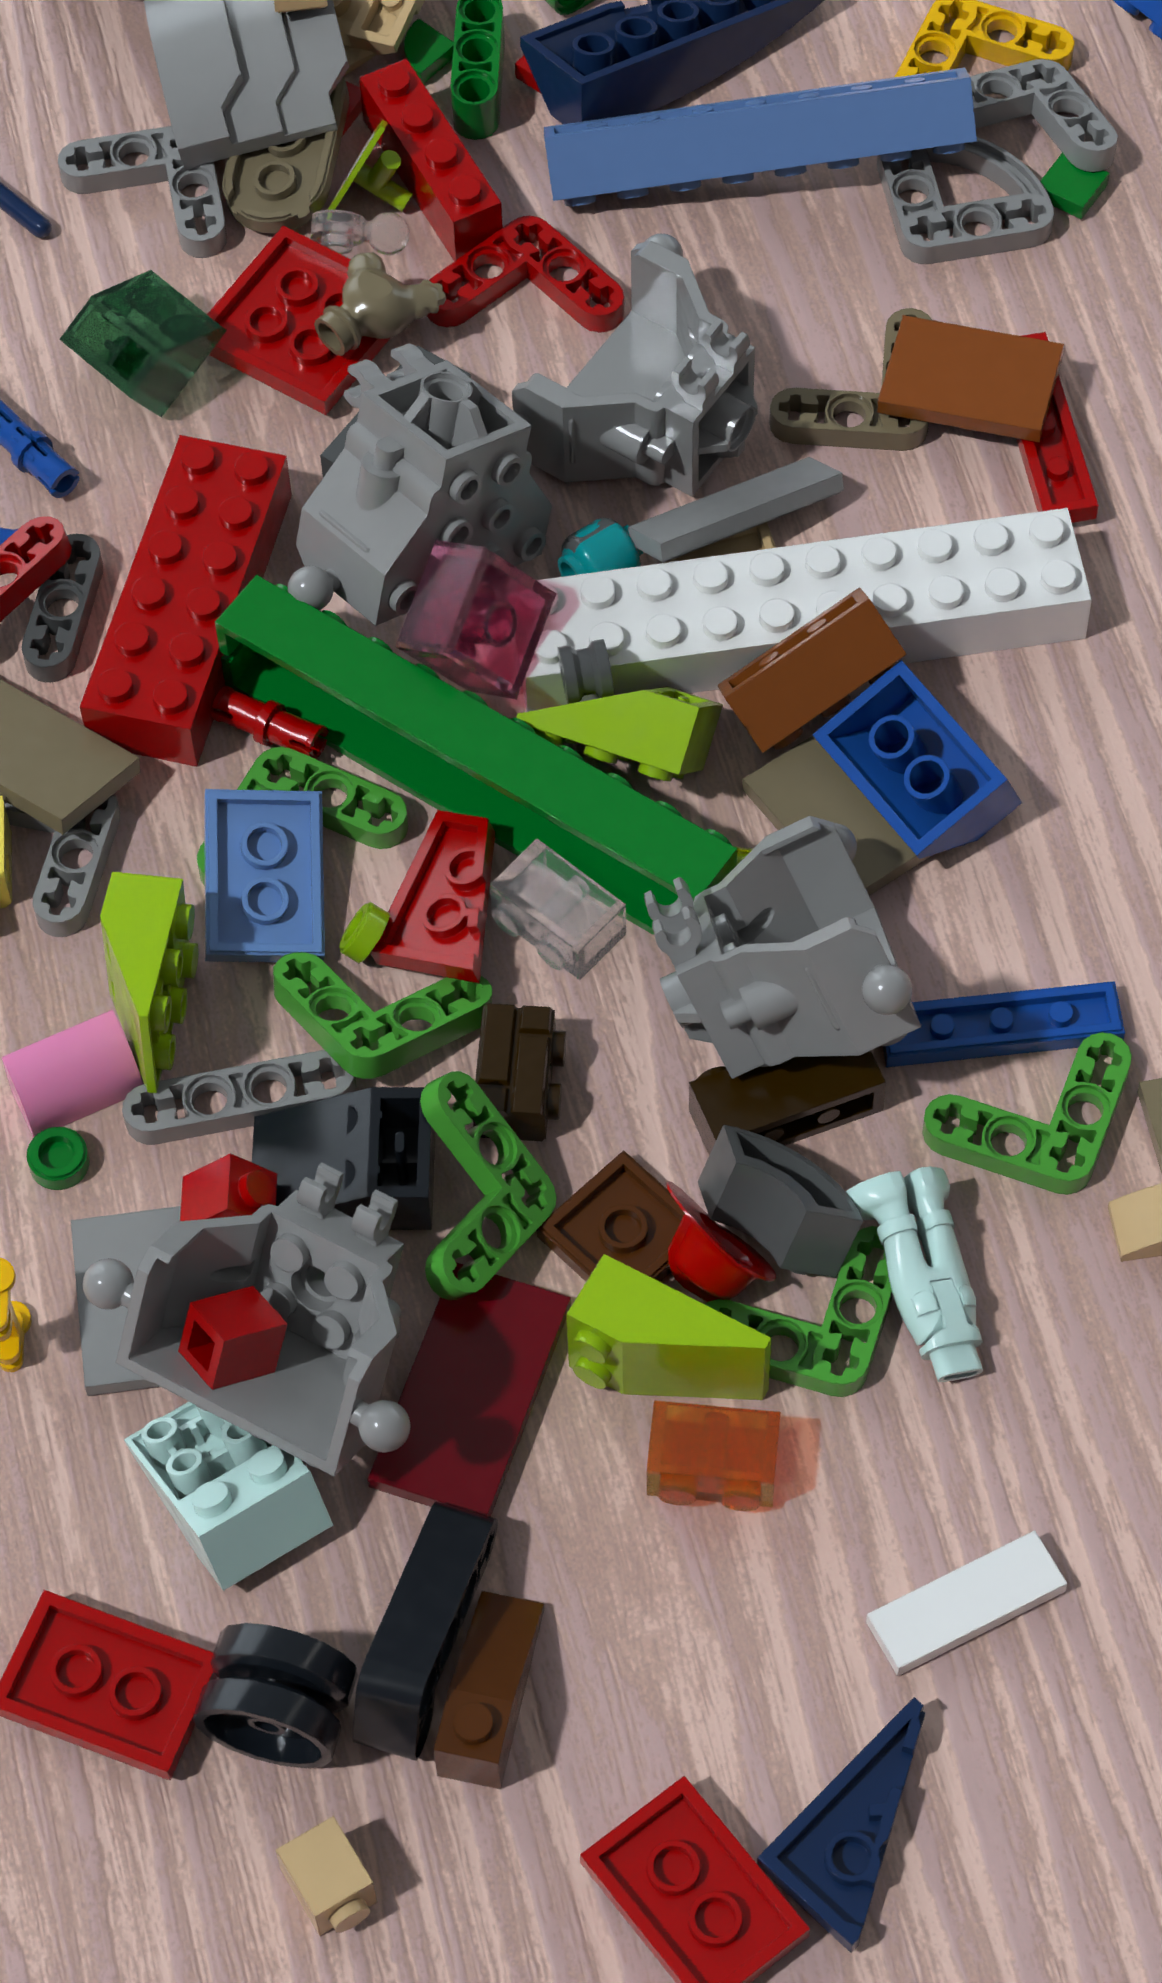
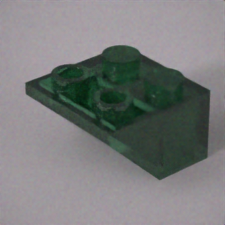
(144, 339)

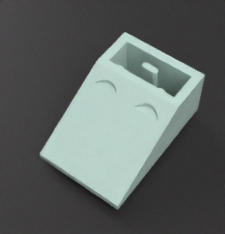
(228, 1491)

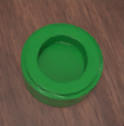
(58, 1158)

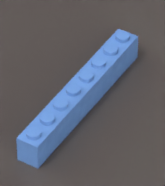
(760, 135)

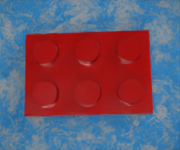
(105, 1684)
(694, 1891)

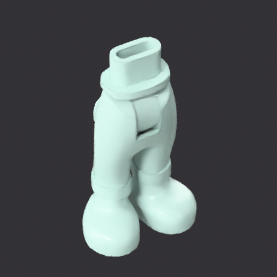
(932, 1295)

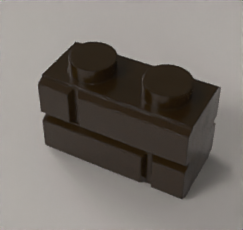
(517, 1066)

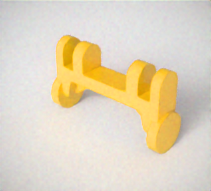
(14, 1321)

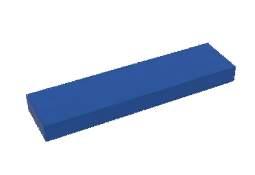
(1008, 1024)

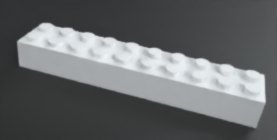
(708, 617)

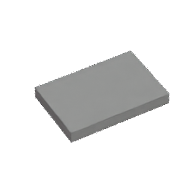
(127, 1240)

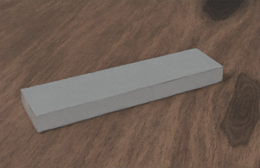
(736, 509)

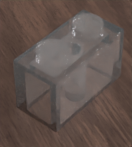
(557, 910)

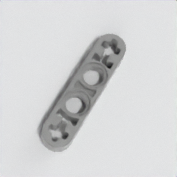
(237, 1086)

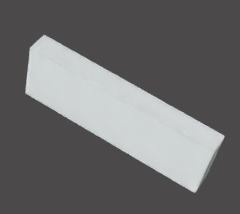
(966, 1603)

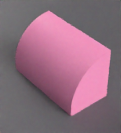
(72, 1073)

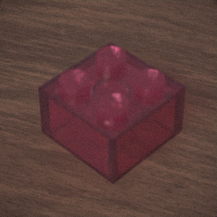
(476, 619)

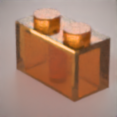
(713, 1455)

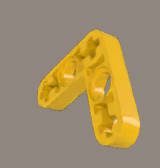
(970, 36)

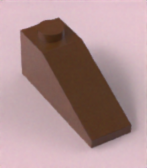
(487, 1690)

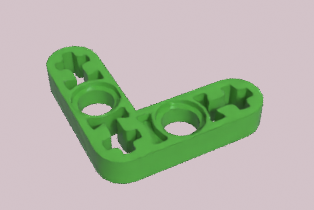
(343, 819)
(369, 1041)
(1042, 1142)
(501, 1199)
(821, 1344)

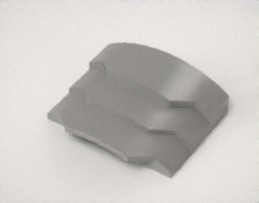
(244, 73)

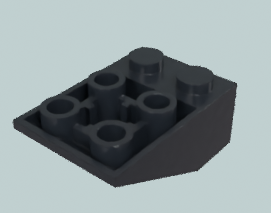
(366, 1134)

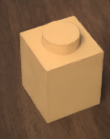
(327, 1877)

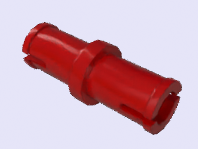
(269, 722)

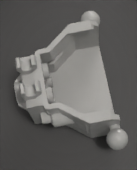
(657, 397)
(416, 468)
(784, 955)
(326, 1281)

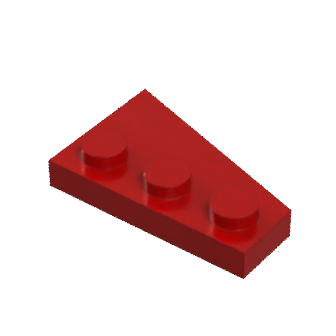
(442, 902)

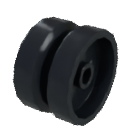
(275, 1695)

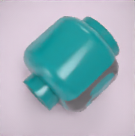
(598, 548)

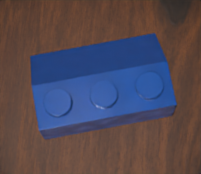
(917, 765)

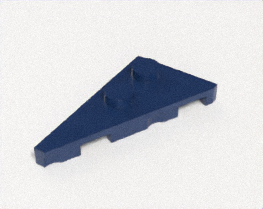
(838, 1842)

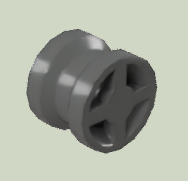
(585, 671)

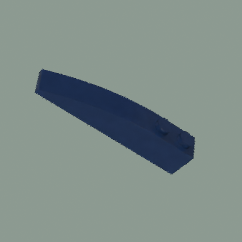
(648, 54)

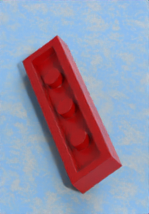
(1057, 463)

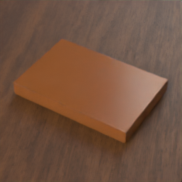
(970, 378)

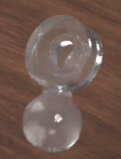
(344, 229)

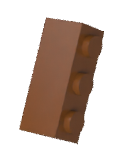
(812, 671)

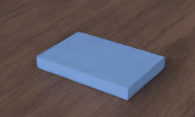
(263, 874)

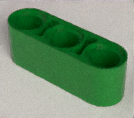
(477, 67)

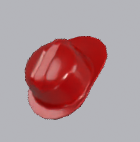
(709, 1256)

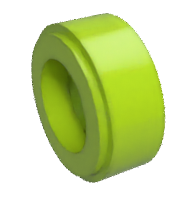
(364, 932)

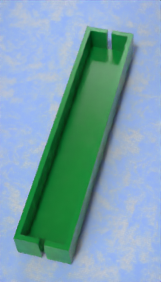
(461, 751)

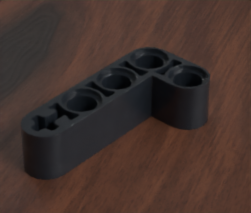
(420, 1629)

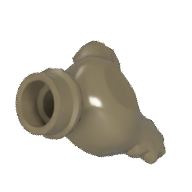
(374, 305)

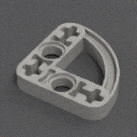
(931, 218)

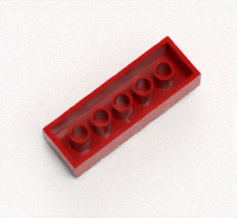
(197, 554)

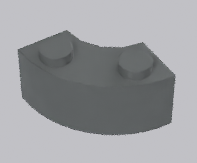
(779, 1202)

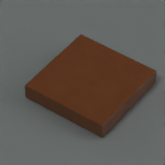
(616, 1215)

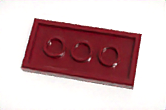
(472, 1394)

